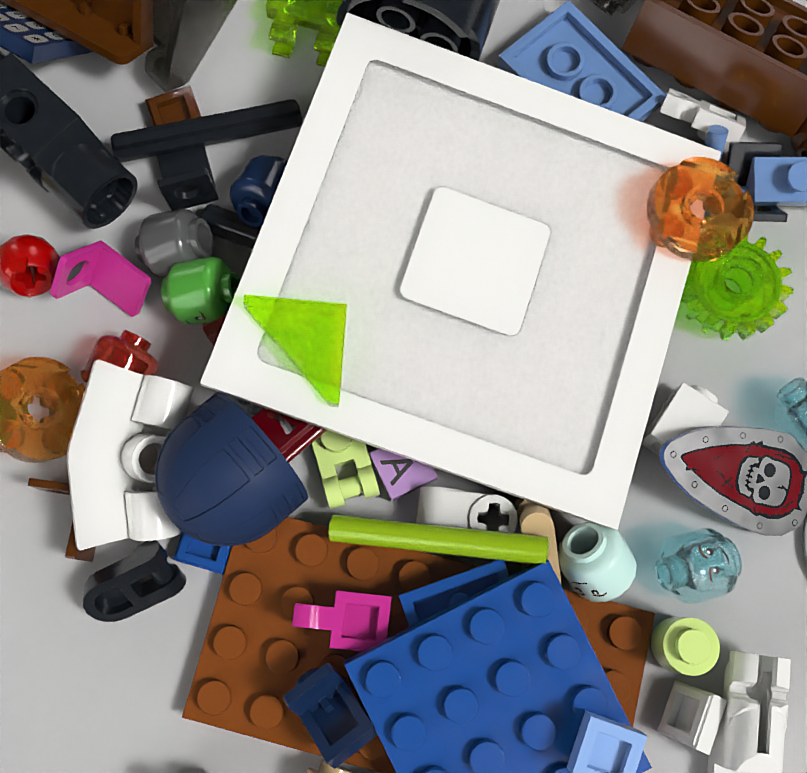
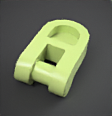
(338, 450)

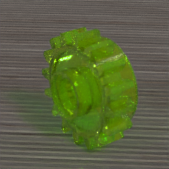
(732, 312)

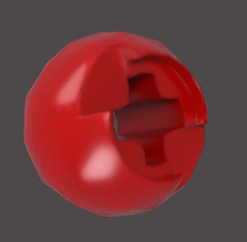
(28, 265)

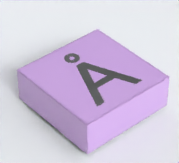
(401, 474)

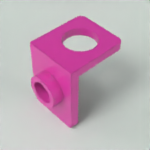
(105, 272)

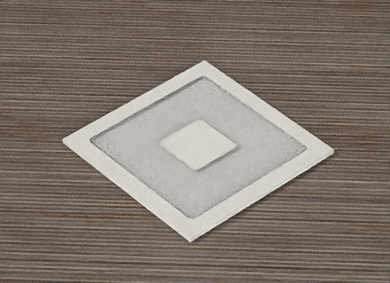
(485, 269)

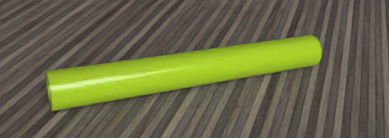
(439, 539)

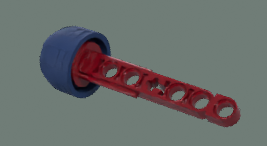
(231, 473)

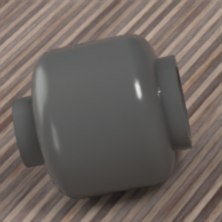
(172, 239)

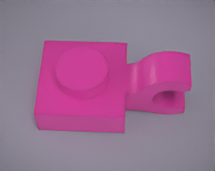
(354, 621)

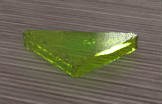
(308, 335)

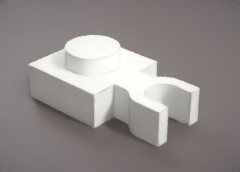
(703, 115)

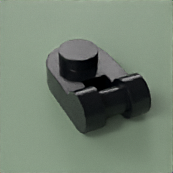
(116, 589)

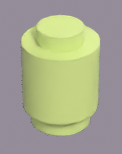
(685, 645)

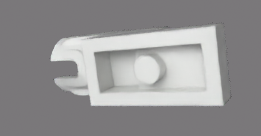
(754, 717)

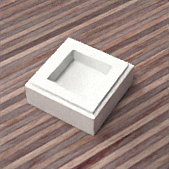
(692, 716)

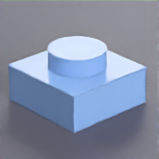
(606, 746)

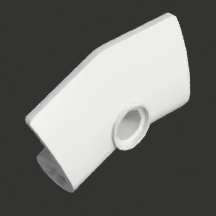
(114, 423)

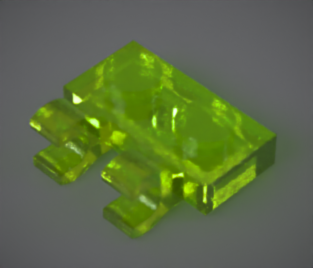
(310, 14)

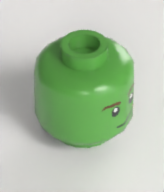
(199, 290)

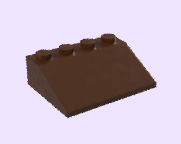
(734, 50)

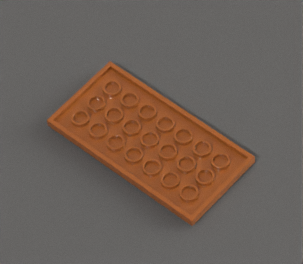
(258, 655)

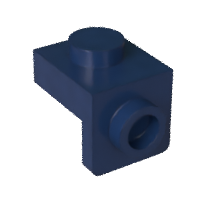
(331, 713)

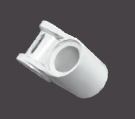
(461, 508)

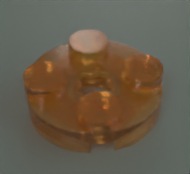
(681, 231)
(56, 390)

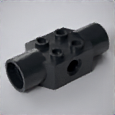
(60, 148)

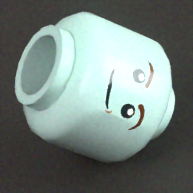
(596, 562)

